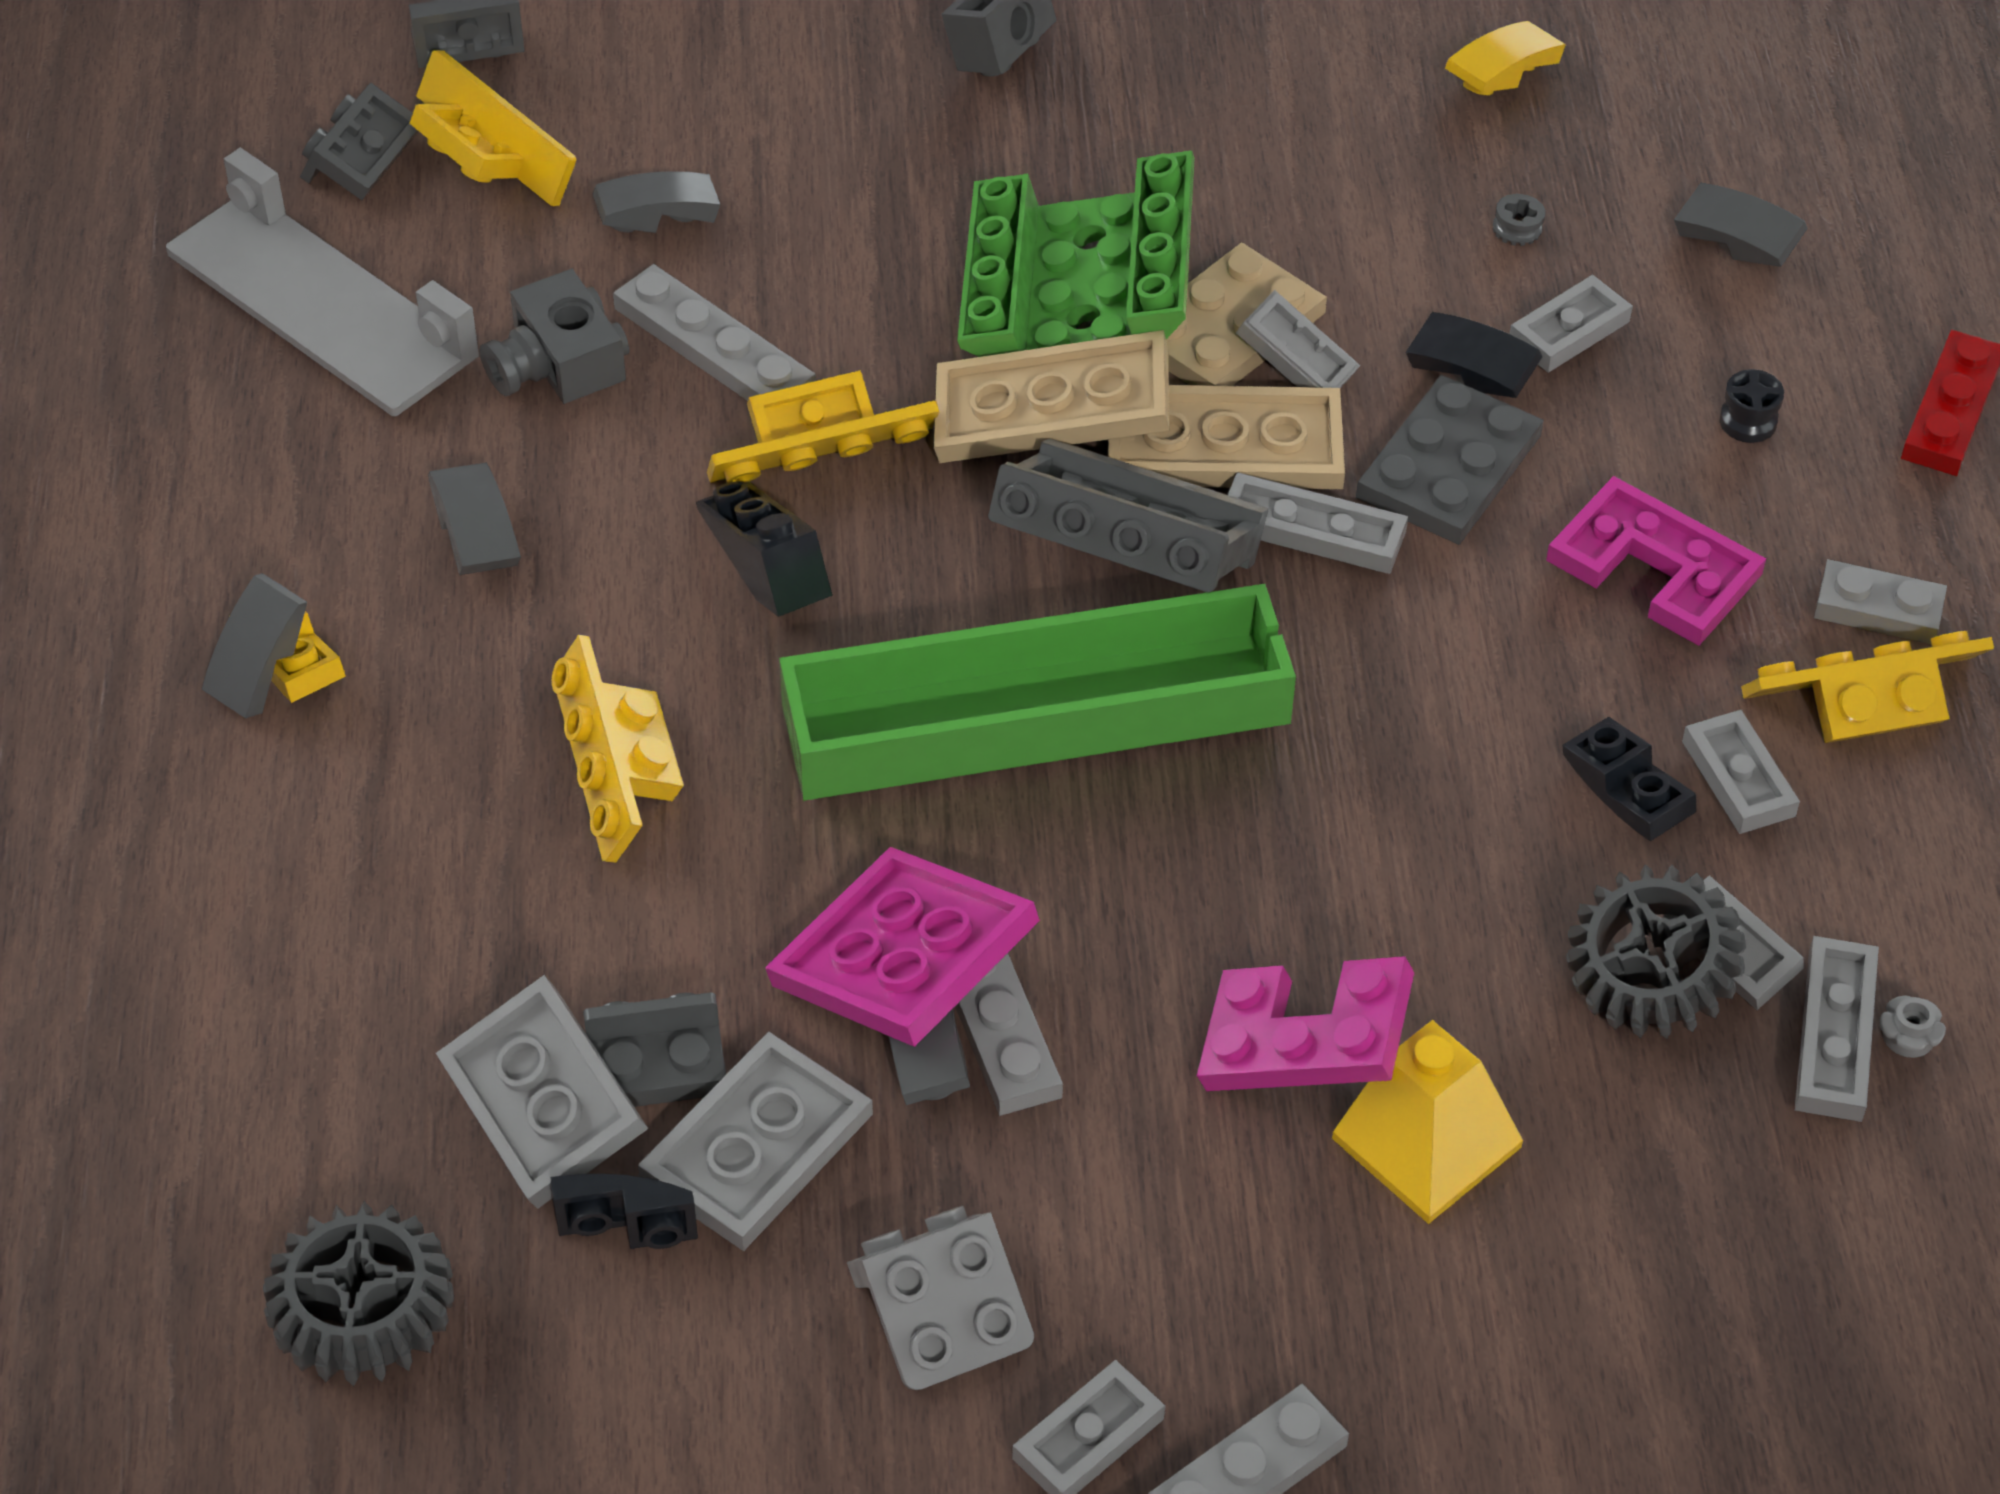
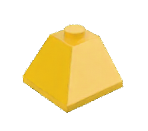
(1430, 1126)

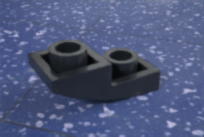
(1479, 353)
(1622, 775)
(653, 1210)

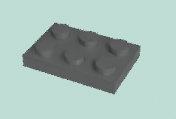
(1449, 459)

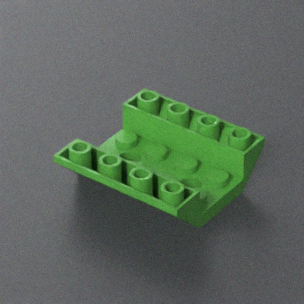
(1036, 284)

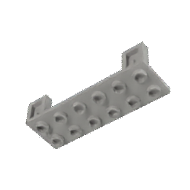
(322, 297)

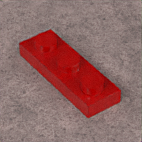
(1953, 403)

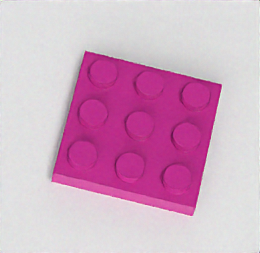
(902, 945)

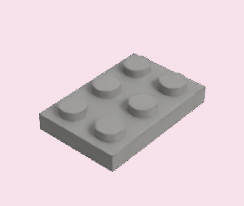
(541, 1090)
(758, 1139)

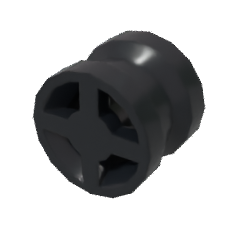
(1751, 405)

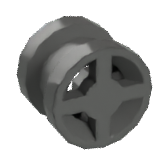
(514, 360)

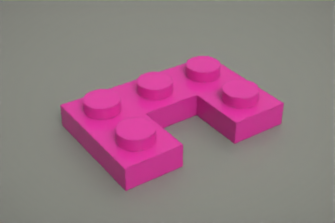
(1705, 566)
(1260, 1048)

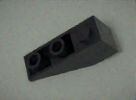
(767, 546)

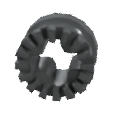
(1514, 230)

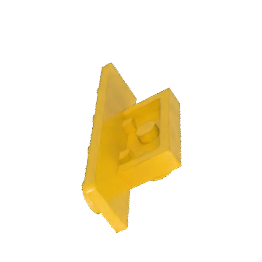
(487, 132)
(814, 421)
(1877, 693)
(616, 745)

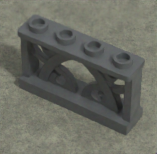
(1128, 514)

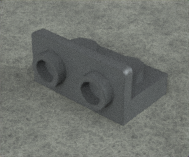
(466, 29)
(362, 142)
(660, 1046)

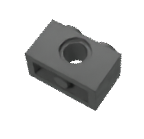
(994, 33)
(576, 336)

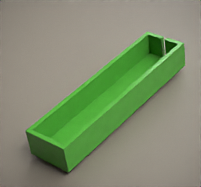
(1035, 691)

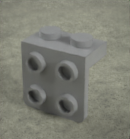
(944, 1297)

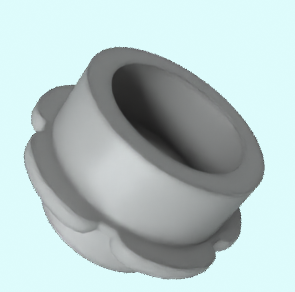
(1910, 1038)

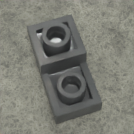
(642, 199)
(1749, 225)
(475, 518)
(256, 634)
(934, 1065)

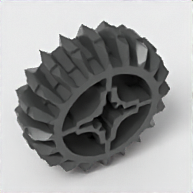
(1699, 925)
(326, 1276)

